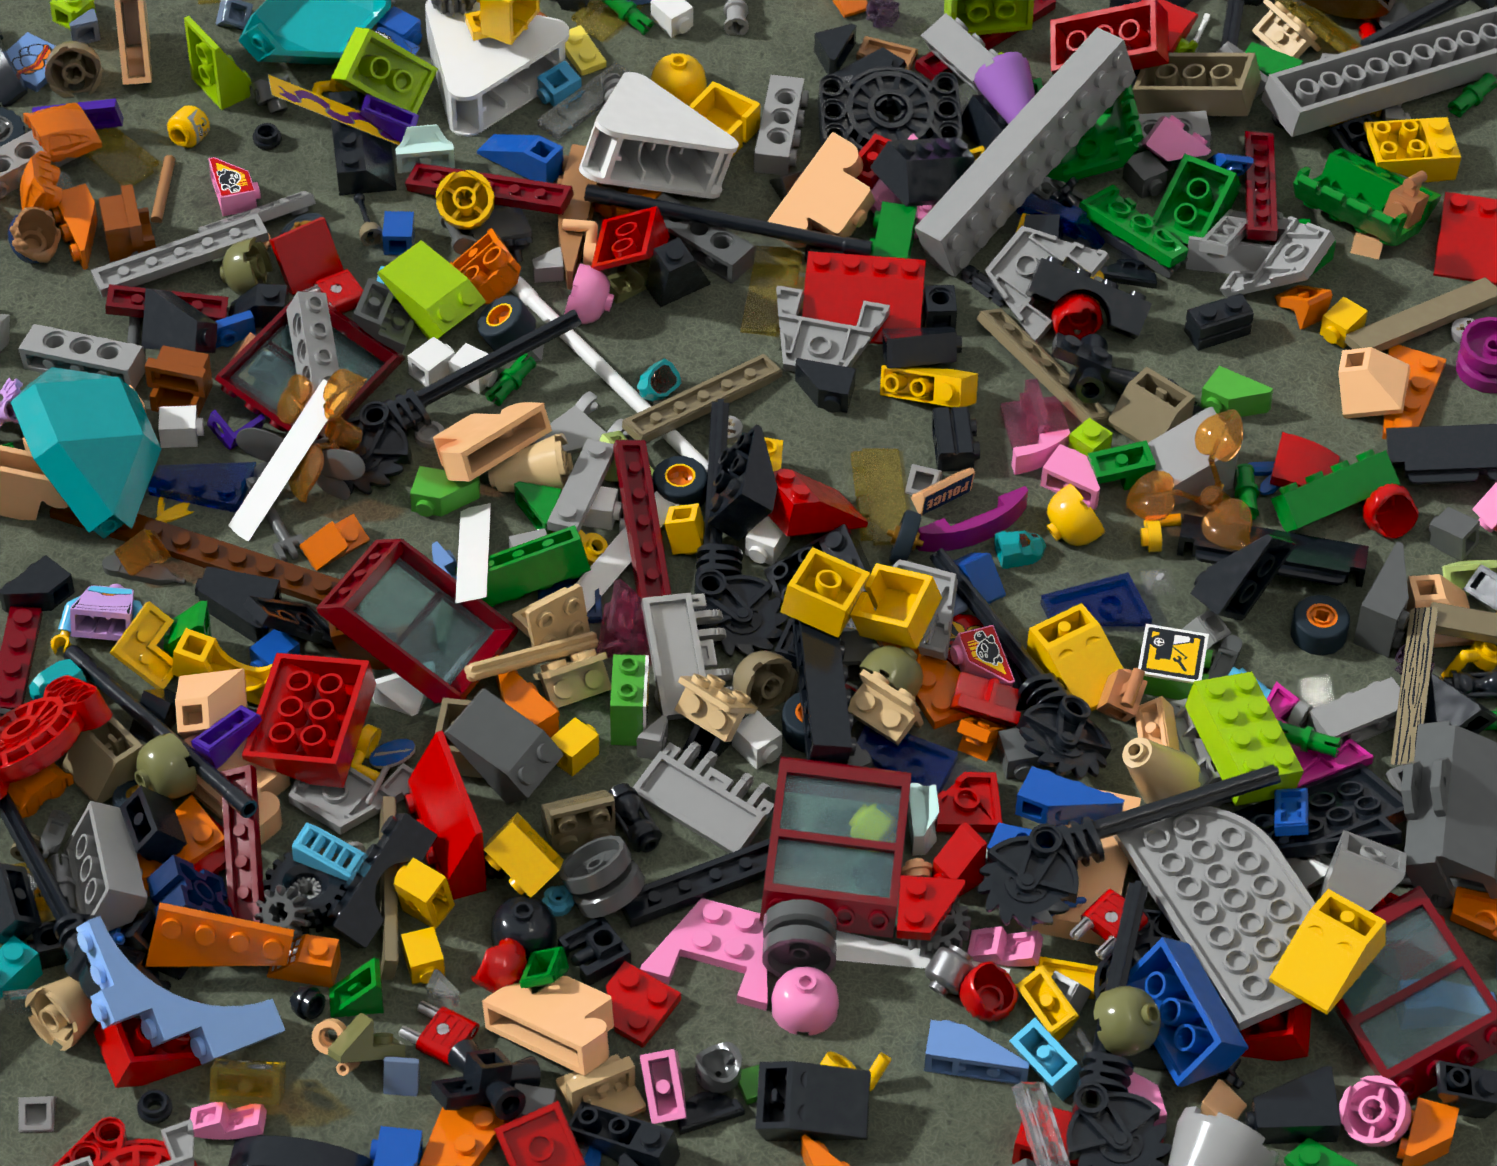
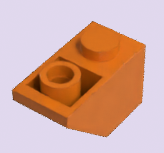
(1429, 1134)

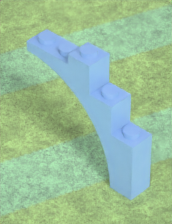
(164, 1015)

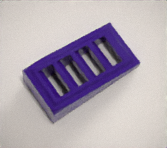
(388, 116)
(226, 736)

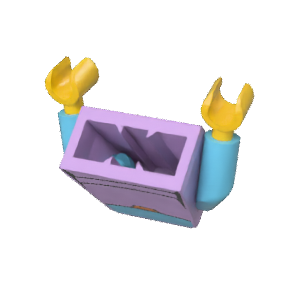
(97, 614)

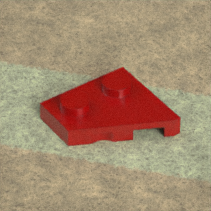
(925, 904)

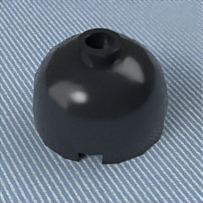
(525, 921)

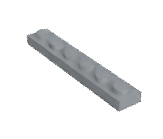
(178, 254)

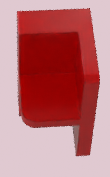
(986, 699)

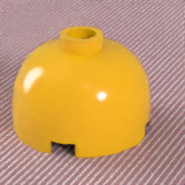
(680, 76)
(465, 199)
(1072, 518)

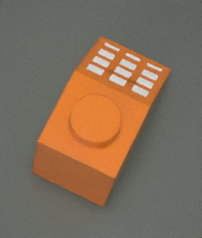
(310, 961)

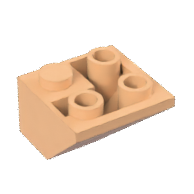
(1372, 383)
(1436, 588)
(207, 699)

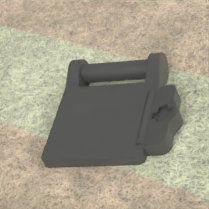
(504, 220)

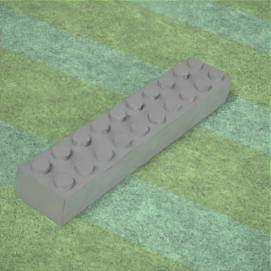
(1383, 73)
(1025, 152)

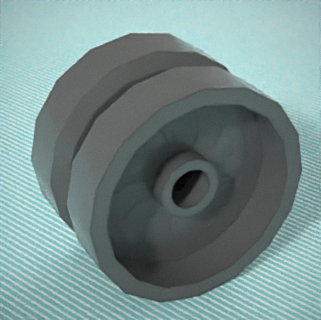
(602, 876)
(799, 936)

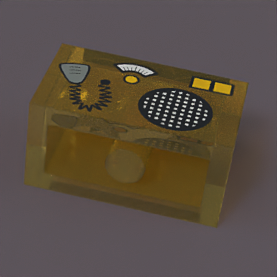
(247, 1081)

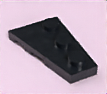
(290, 618)

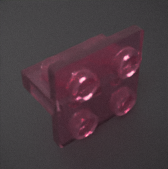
(1032, 416)
(623, 623)

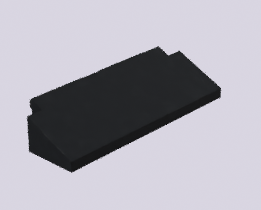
(1444, 452)
(1311, 559)

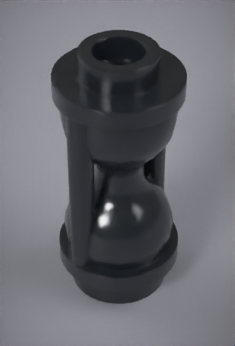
(1470, 685)
(642, 832)

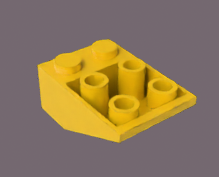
(1415, 147)
(1075, 651)
(1329, 951)

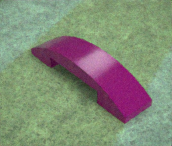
(976, 529)

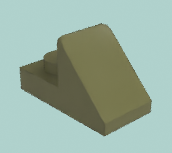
(361, 1043)

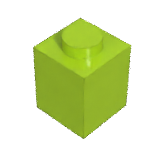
(1090, 437)

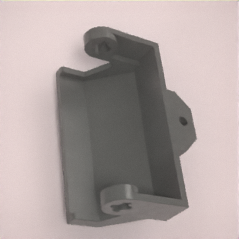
(1451, 811)

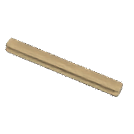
(530, 656)

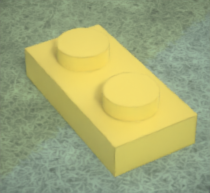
(583, 52)

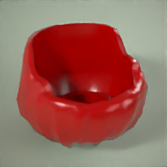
(1076, 312)
(1390, 511)
(501, 965)
(988, 992)

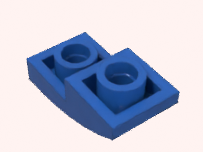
(1234, 163)

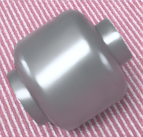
(948, 970)

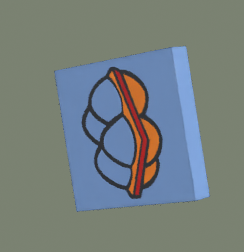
(29, 59)

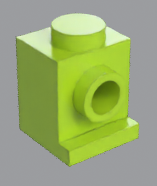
(71, 8)

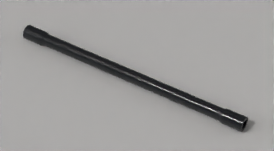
(847, 245)
(233, 795)

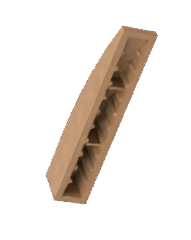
(572, 241)

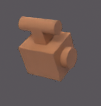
(1408, 199)
(1122, 694)

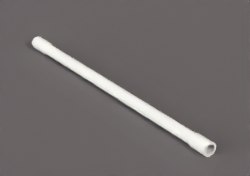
(602, 368)

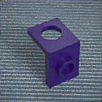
(229, 437)

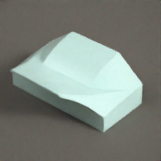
(425, 146)
(921, 814)

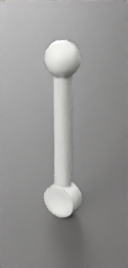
(1206, 18)

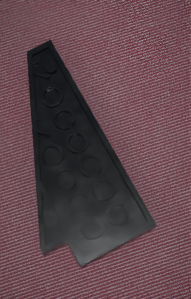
(1343, 801)

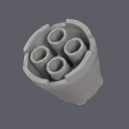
(1217, 1142)

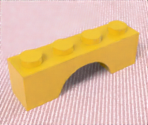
(202, 654)

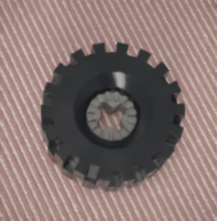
(324, 886)

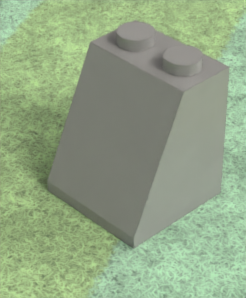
(1178, 456)
(1363, 870)

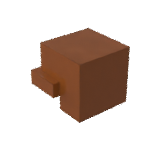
(125, 225)
(178, 378)

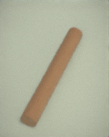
(163, 189)

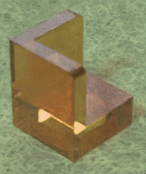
(142, 551)

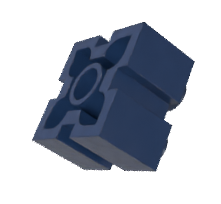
(183, 886)

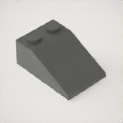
(1384, 608)
(503, 746)

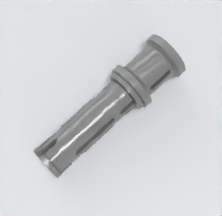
(736, 14)

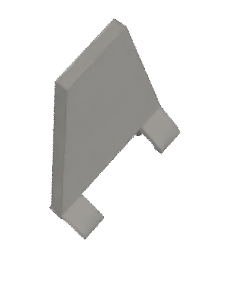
(578, 426)

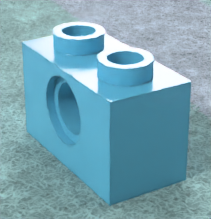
(1047, 1058)

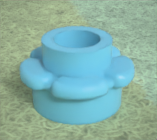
(558, 907)

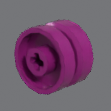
(1478, 355)

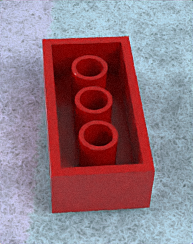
(1140, 25)

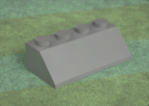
(105, 867)

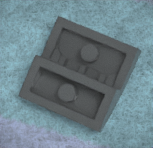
(383, 316)

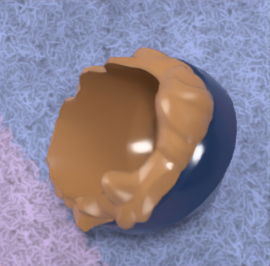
(34, 235)

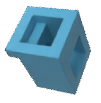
(558, 84)

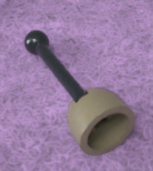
(368, 227)

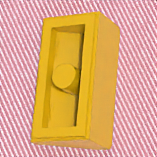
(1048, 1002)

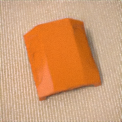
(63, 131)
(39, 183)
(489, 267)
(36, 789)

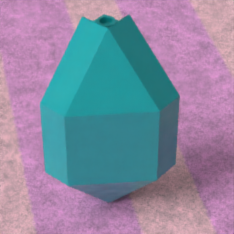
(307, 29)
(90, 444)

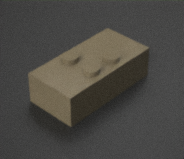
(1199, 82)

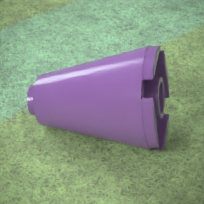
(1006, 84)

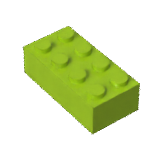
(1242, 732)

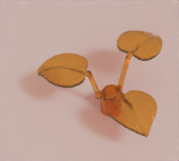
(337, 394)
(1229, 518)

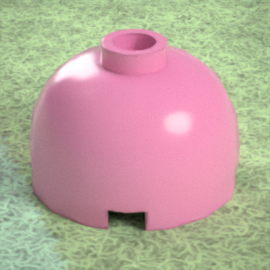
(589, 294)
(805, 1001)
(1375, 1111)

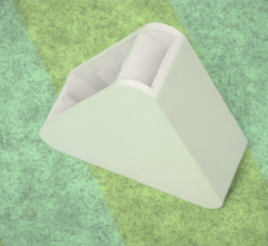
(487, 77)
(656, 143)

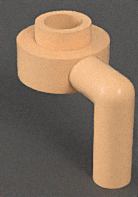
(591, 230)
(323, 1042)

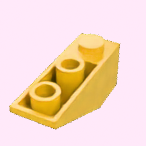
(930, 385)

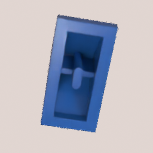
(982, 574)

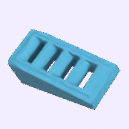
(321, 839)

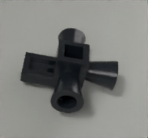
(1091, 366)
(486, 1080)

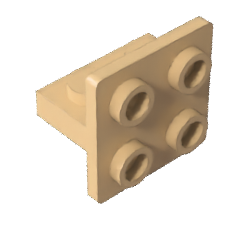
(1284, 31)
(554, 616)
(576, 679)
(713, 705)
(885, 708)
(606, 1086)

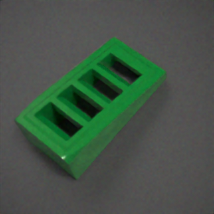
(544, 967)

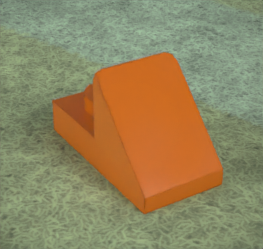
(1307, 302)
(334, 542)
(978, 737)

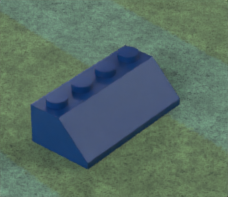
(1195, 1028)

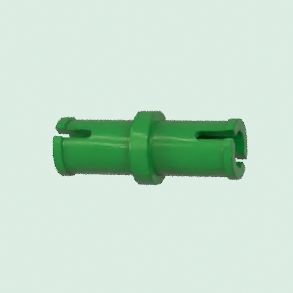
(628, 12)
(1472, 95)
(510, 379)
(1246, 488)
(1309, 739)

